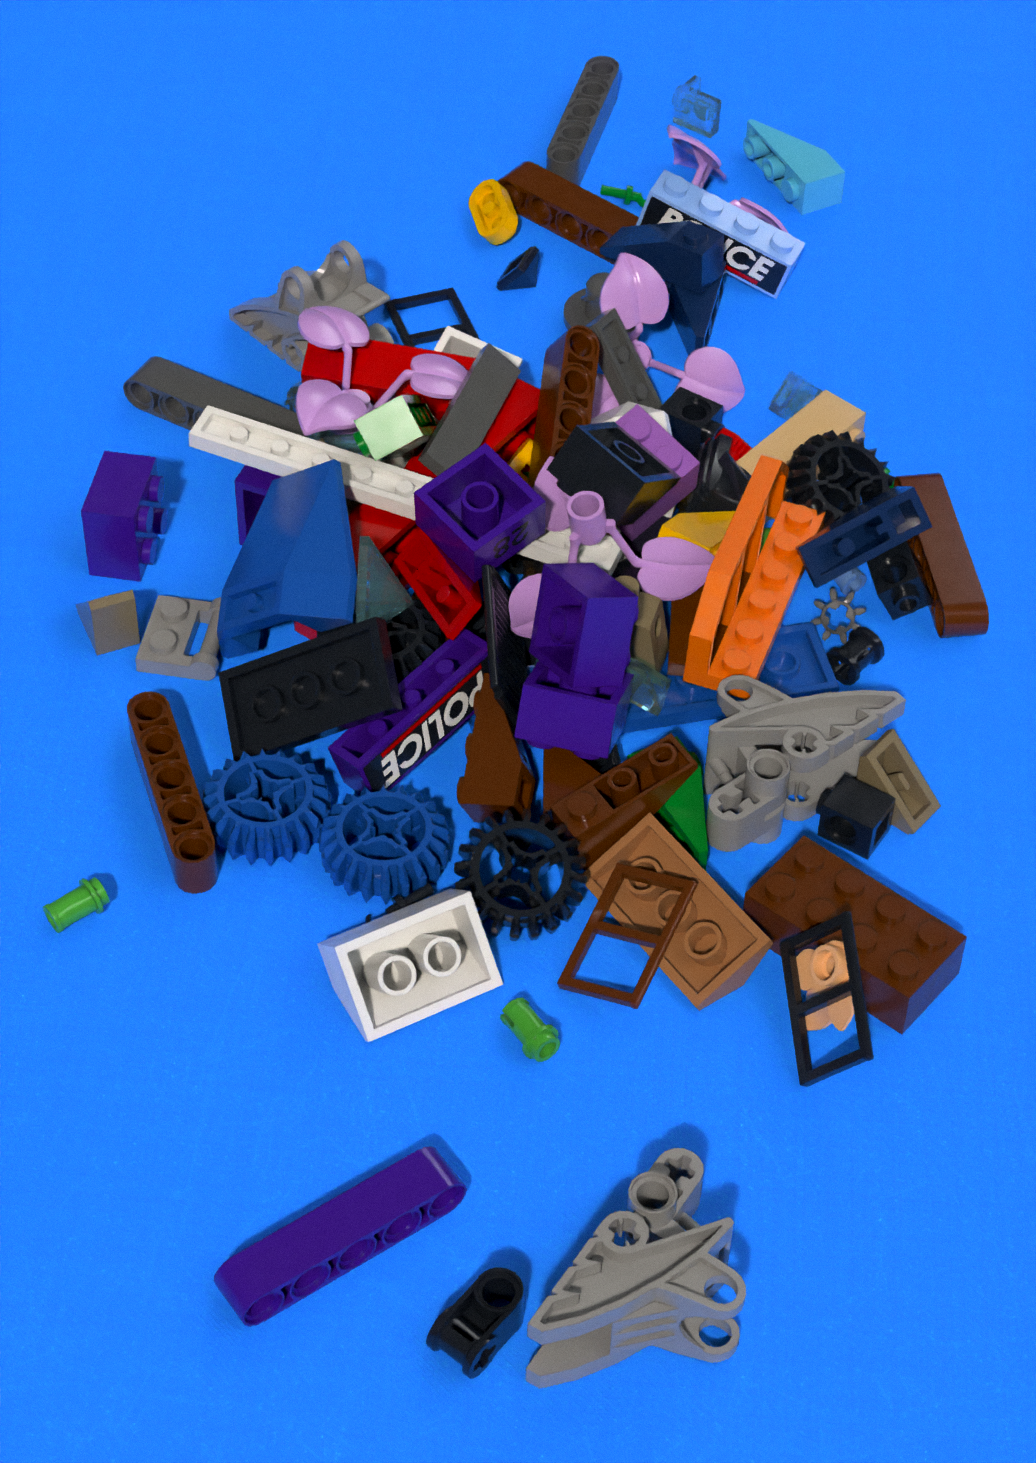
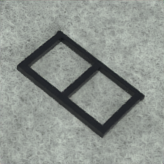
(427, 298)
(800, 1009)

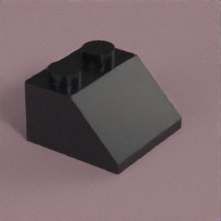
(614, 466)

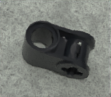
(475, 1330)

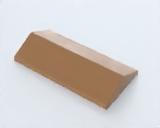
(715, 940)

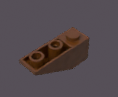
(497, 764)
(622, 797)

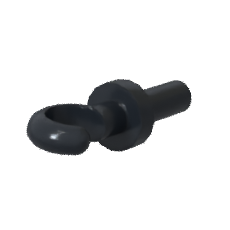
(399, 902)

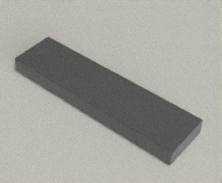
(470, 410)

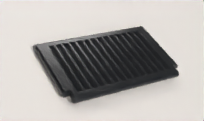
(504, 648)

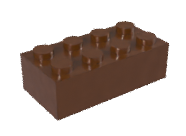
(900, 947)

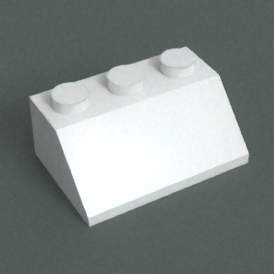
(411, 963)

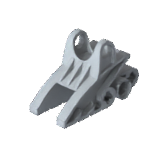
(334, 284)
(782, 749)
(648, 1289)

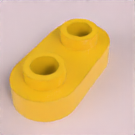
(493, 212)

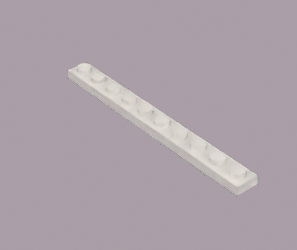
(363, 477)

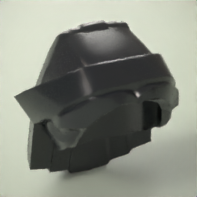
(719, 479)

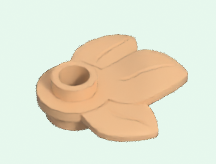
(819, 972)

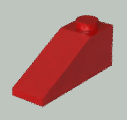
(439, 584)

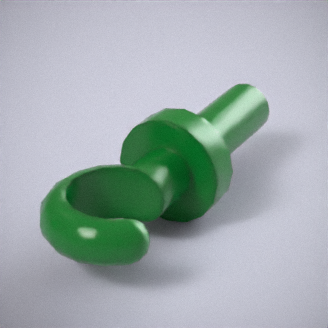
(627, 195)

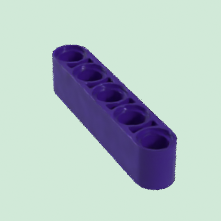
(339, 1236)

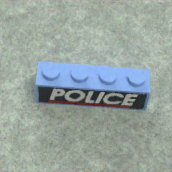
(752, 247)

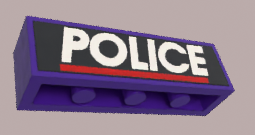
(434, 705)

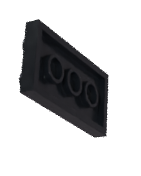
(311, 690)

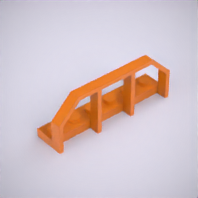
(769, 588)

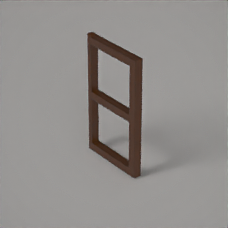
(596, 926)

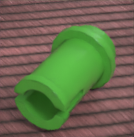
(76, 904)
(538, 1039)

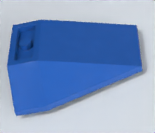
(292, 562)

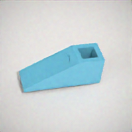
(798, 169)

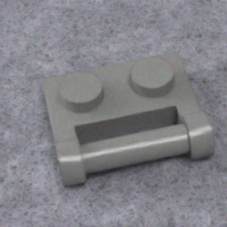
(171, 636)

